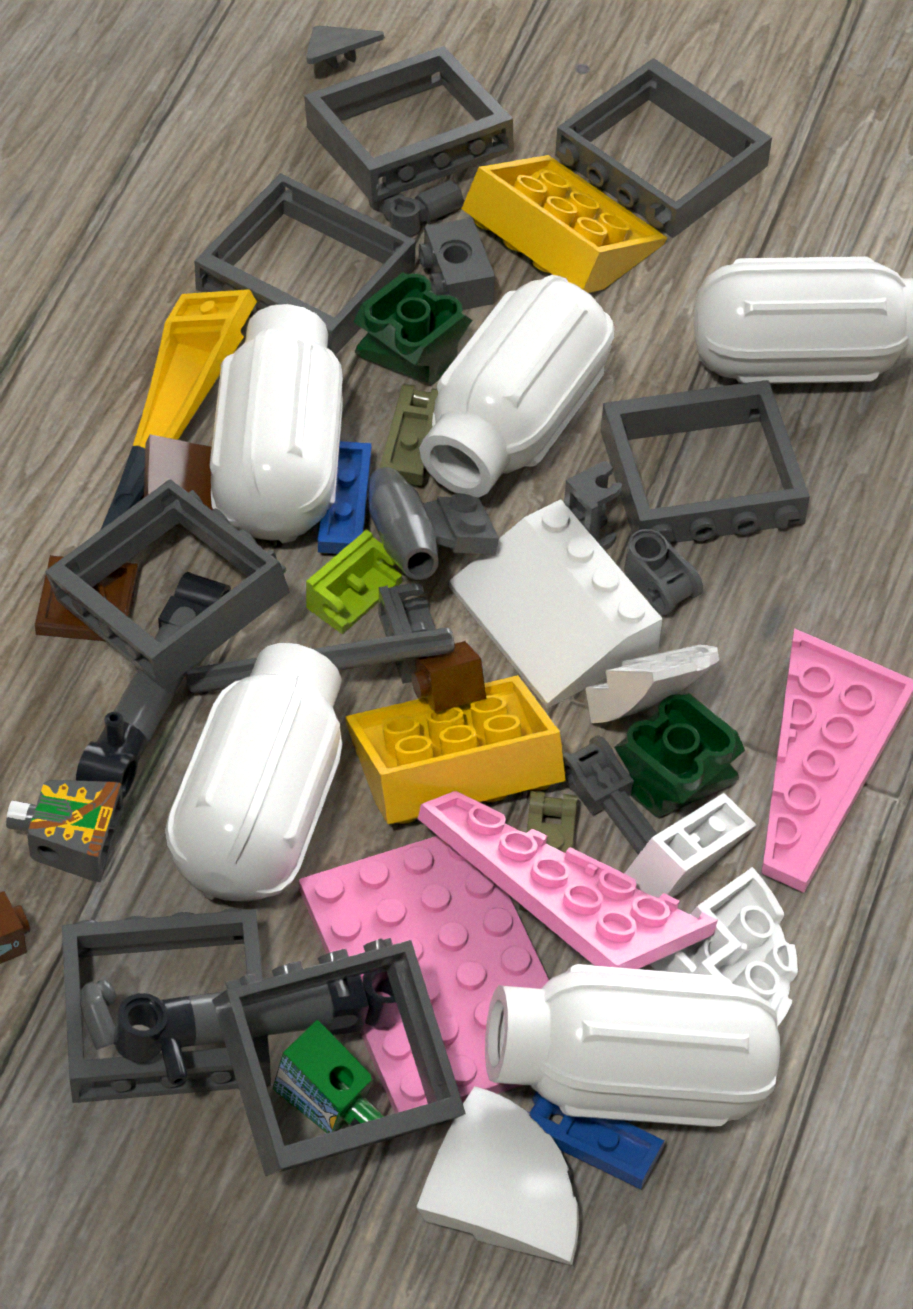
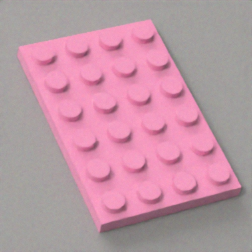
(462, 938)

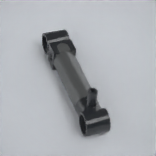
(144, 702)
(193, 1019)

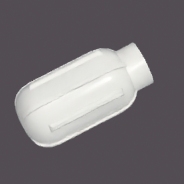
(803, 320)
(516, 384)
(277, 426)
(258, 777)
(636, 1045)

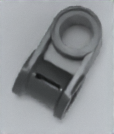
(660, 571)

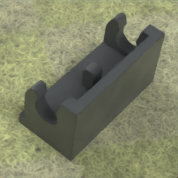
(587, 498)
(404, 617)

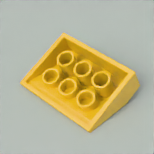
(560, 221)
(471, 749)

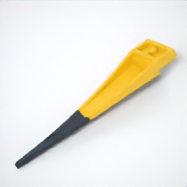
(189, 360)

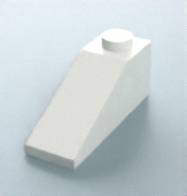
(689, 847)

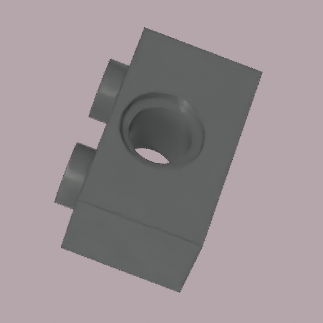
(458, 263)

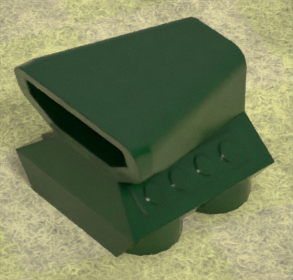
(411, 328)
(679, 755)

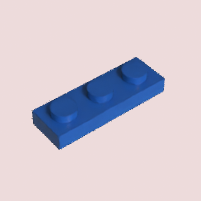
(346, 516)

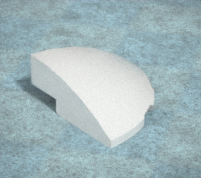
(647, 681)
(745, 944)
(503, 1181)

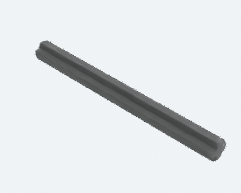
(342, 656)

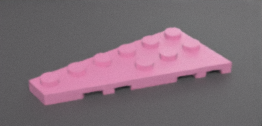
(830, 737)
(569, 892)

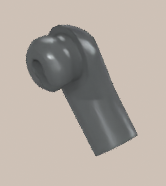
(96, 1014)

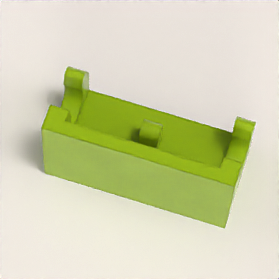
(351, 582)

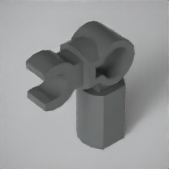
(428, 206)

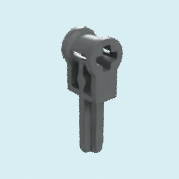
(606, 786)

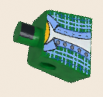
(325, 1081)

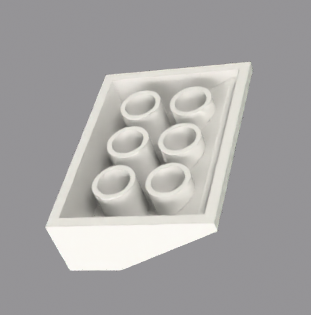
(557, 605)

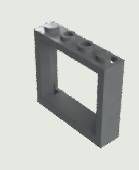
(689, 106)
(421, 160)
(327, 215)
(699, 411)
(131, 533)
(420, 1027)
(121, 1077)

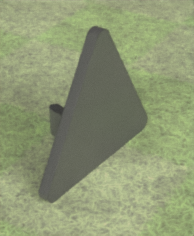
(329, 42)

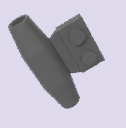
(415, 528)

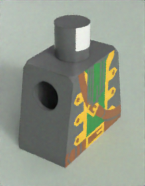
(71, 825)

